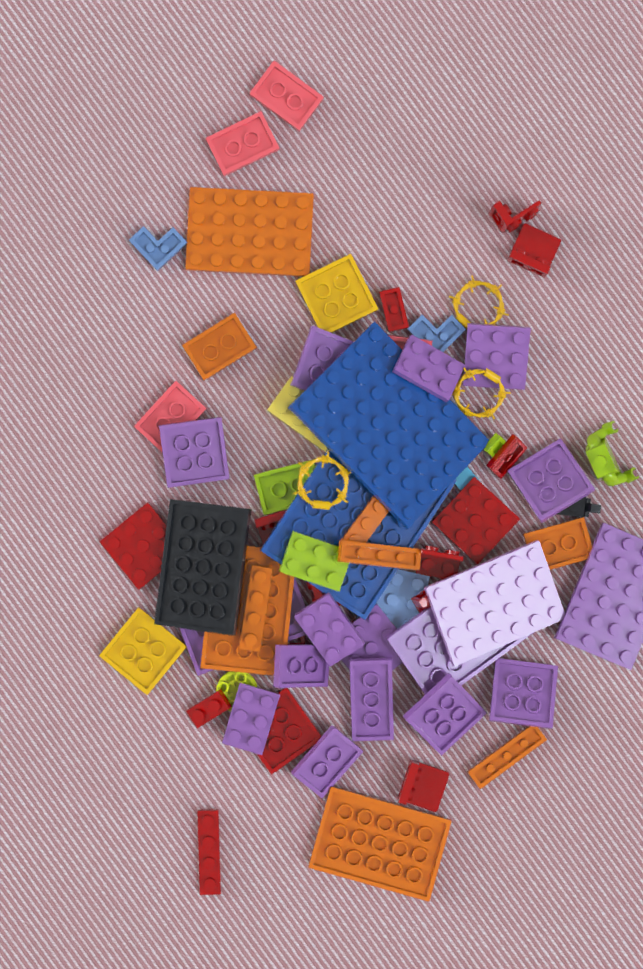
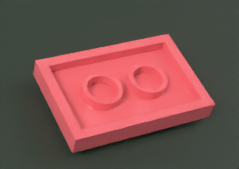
(286, 96)
(242, 143)
(172, 407)

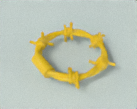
(471, 284)
(490, 375)
(317, 504)

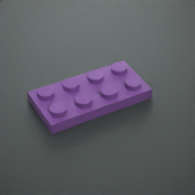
(371, 699)

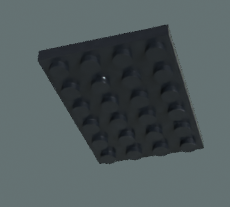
(202, 567)

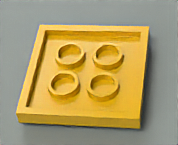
(336, 294)
(143, 651)

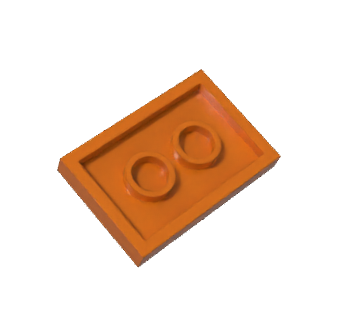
(219, 346)
(563, 542)

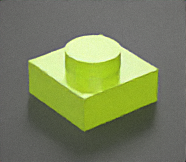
(494, 445)

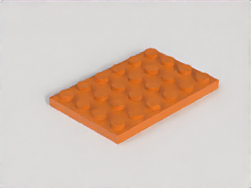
(249, 231)
(223, 650)
(380, 843)

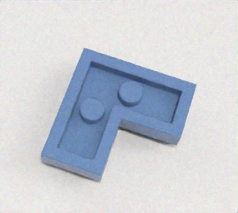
(159, 251)
(442, 336)

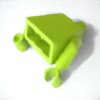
(603, 460)

